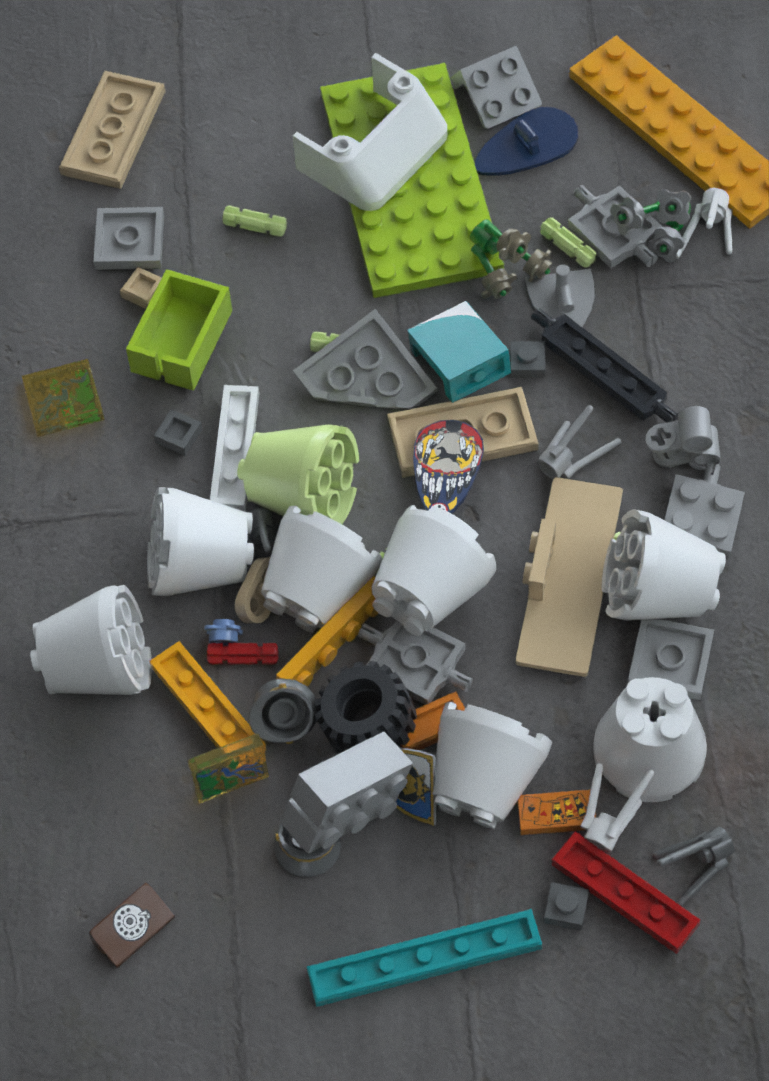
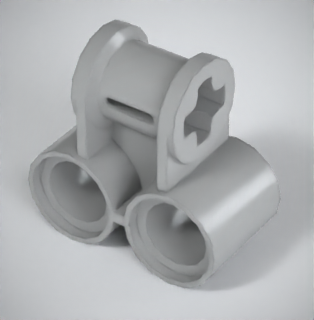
(687, 440)

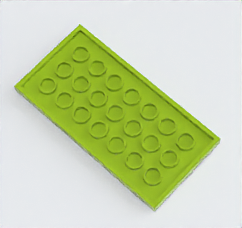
(427, 224)

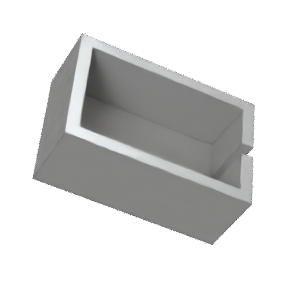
(346, 792)

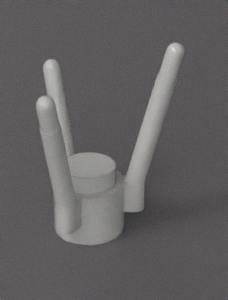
(557, 457)

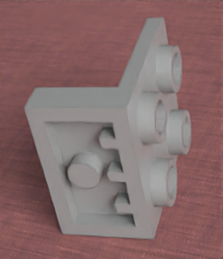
(499, 87)

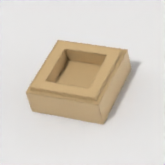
(140, 287)

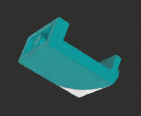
(460, 350)

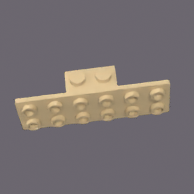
(567, 576)

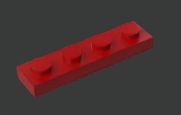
(626, 892)

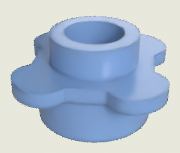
(223, 631)

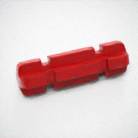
(243, 653)

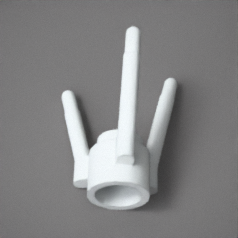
(713, 210)
(606, 829)

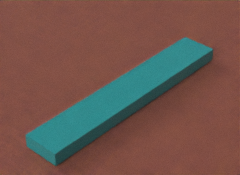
(424, 957)

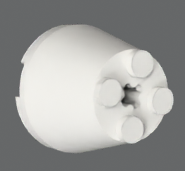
(196, 543)
(315, 568)
(429, 569)
(659, 571)
(94, 646)
(655, 730)
(484, 763)

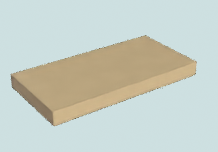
(112, 129)
(498, 417)

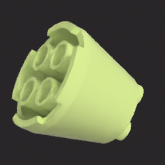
(302, 470)

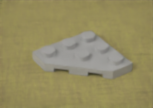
(366, 369)

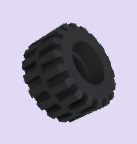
(356, 689)

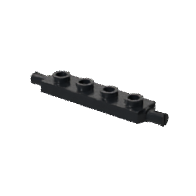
(604, 367)

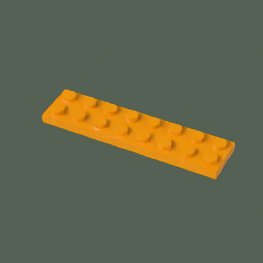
(677, 127)

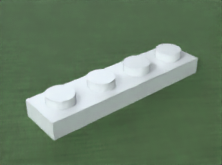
(233, 441)

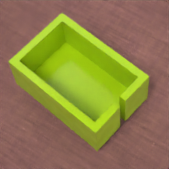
(179, 329)

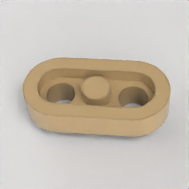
(249, 598)

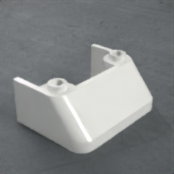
(390, 155)

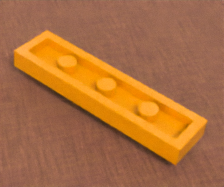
(325, 643)
(200, 696)

